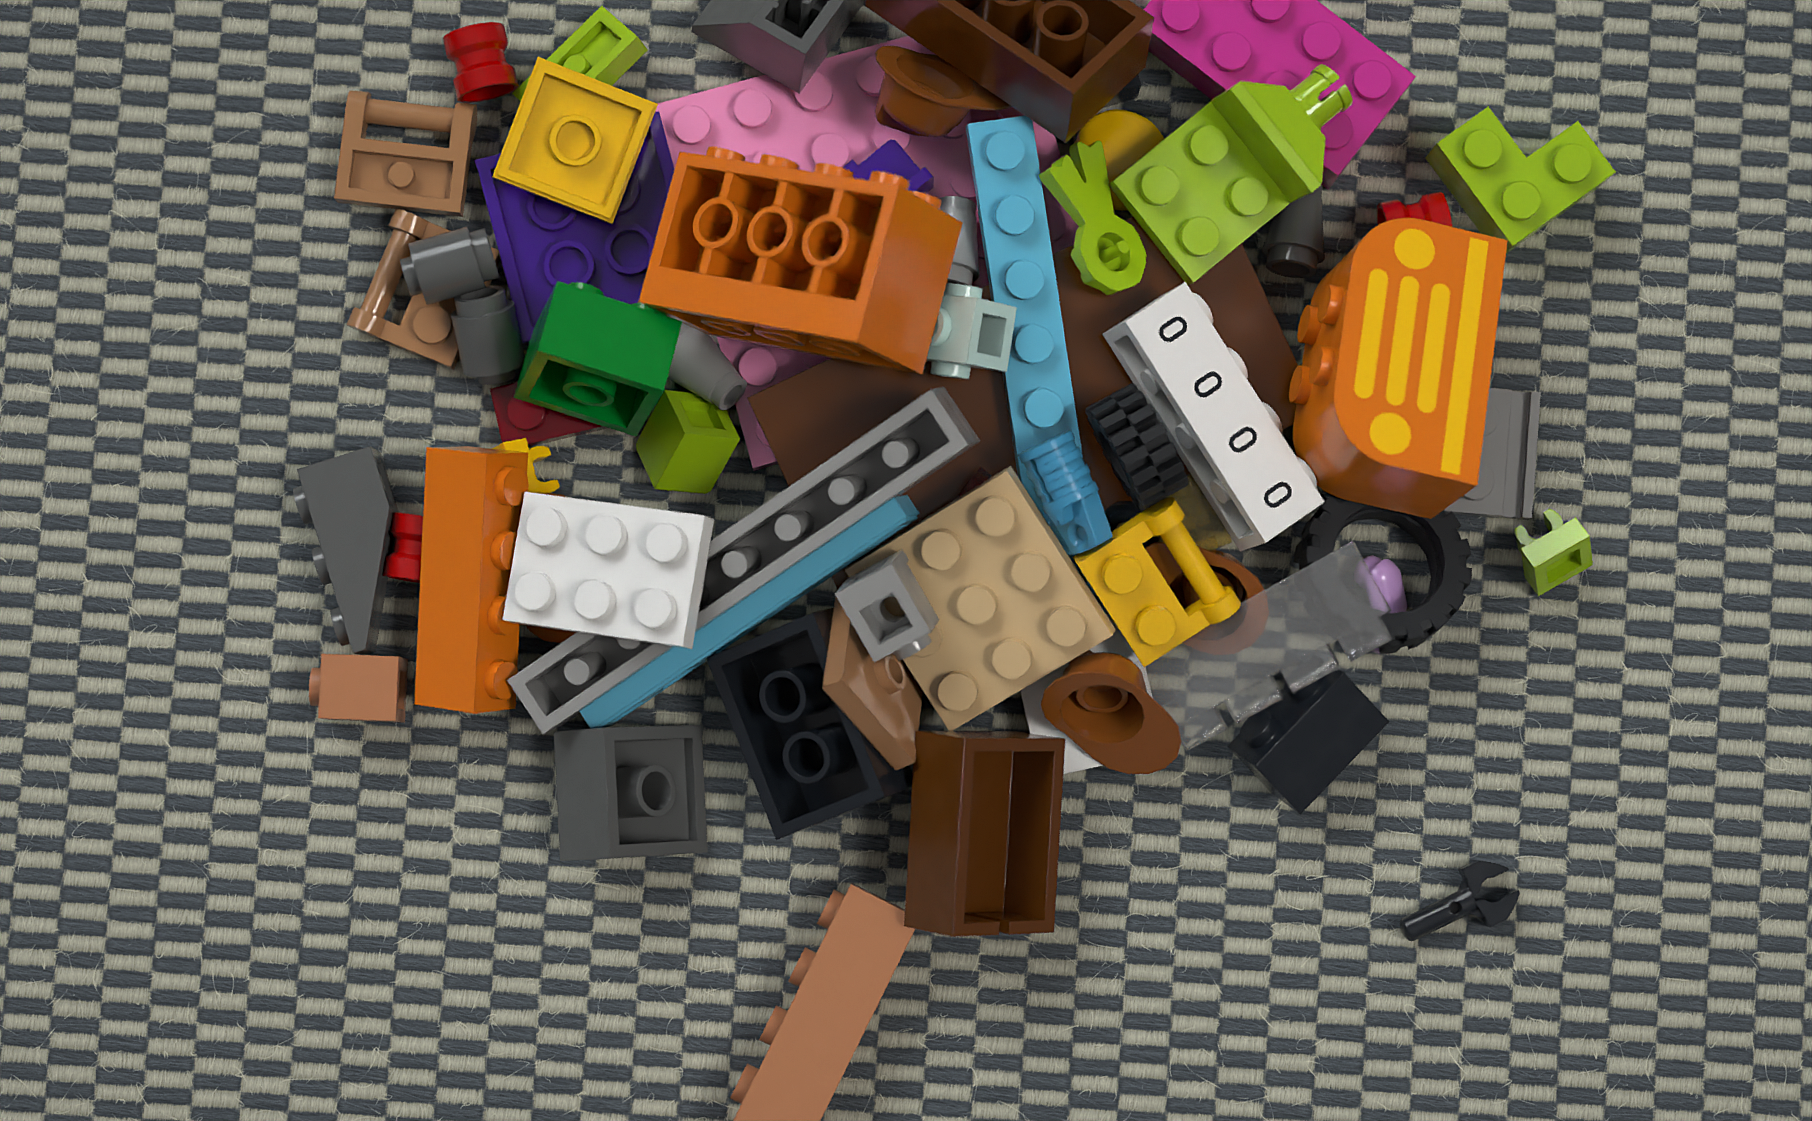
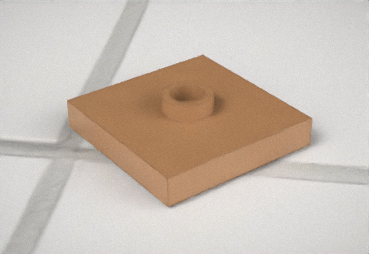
(876, 695)

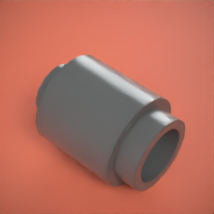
(449, 265)
(488, 335)

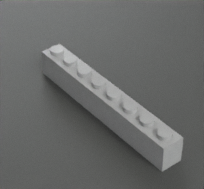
(762, 547)

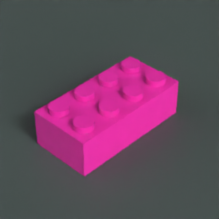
(1280, 44)

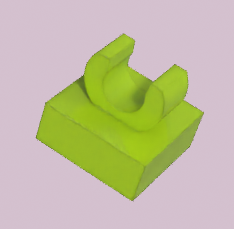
(1556, 554)

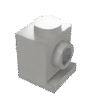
(880, 631)

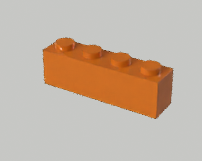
(464, 578)

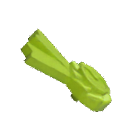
(1104, 244)

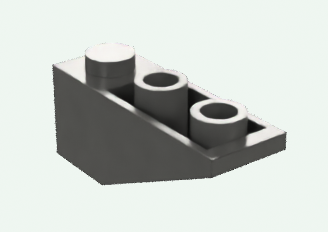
(352, 516)

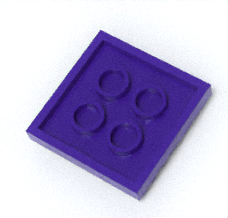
(554, 243)

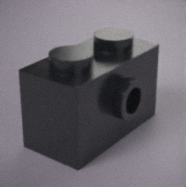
(1308, 738)

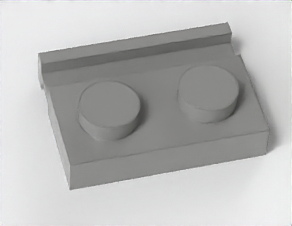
(1507, 458)

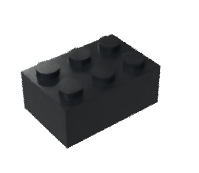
(793, 735)

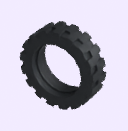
(1437, 539)

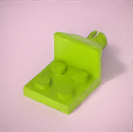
(1231, 169)

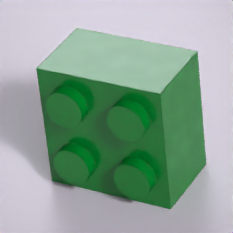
(598, 358)

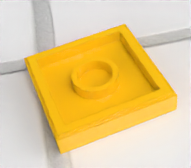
(574, 140)

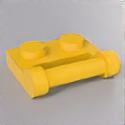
(1139, 594)

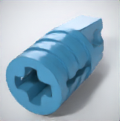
(1067, 492)

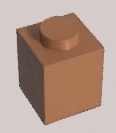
(360, 688)

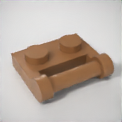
(404, 173)
(424, 327)

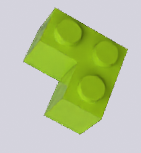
(1513, 193)

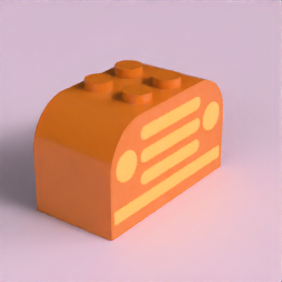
(1400, 366)

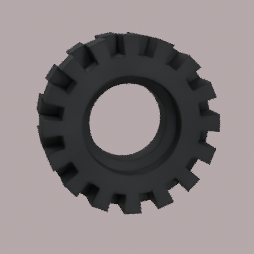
(1137, 446)

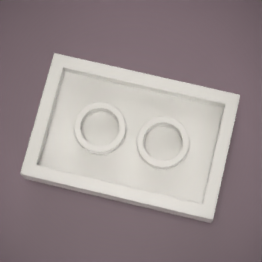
(608, 569)

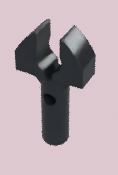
(1462, 903)

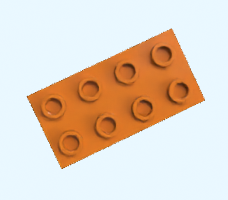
(802, 258)

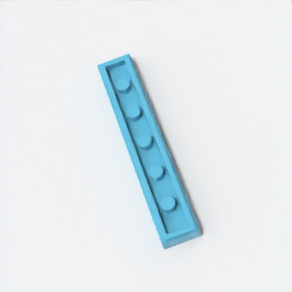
(752, 612)

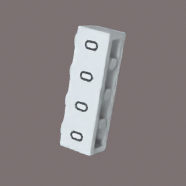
(1215, 417)

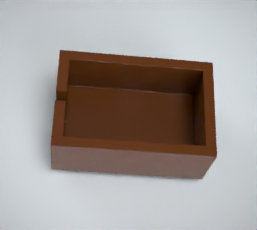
(984, 833)

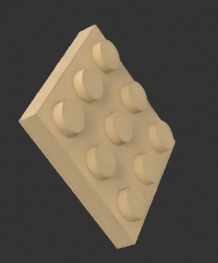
(1002, 598)

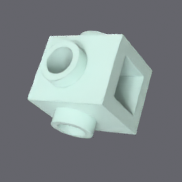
(970, 333)

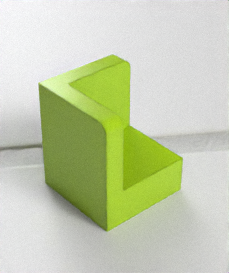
(686, 443)

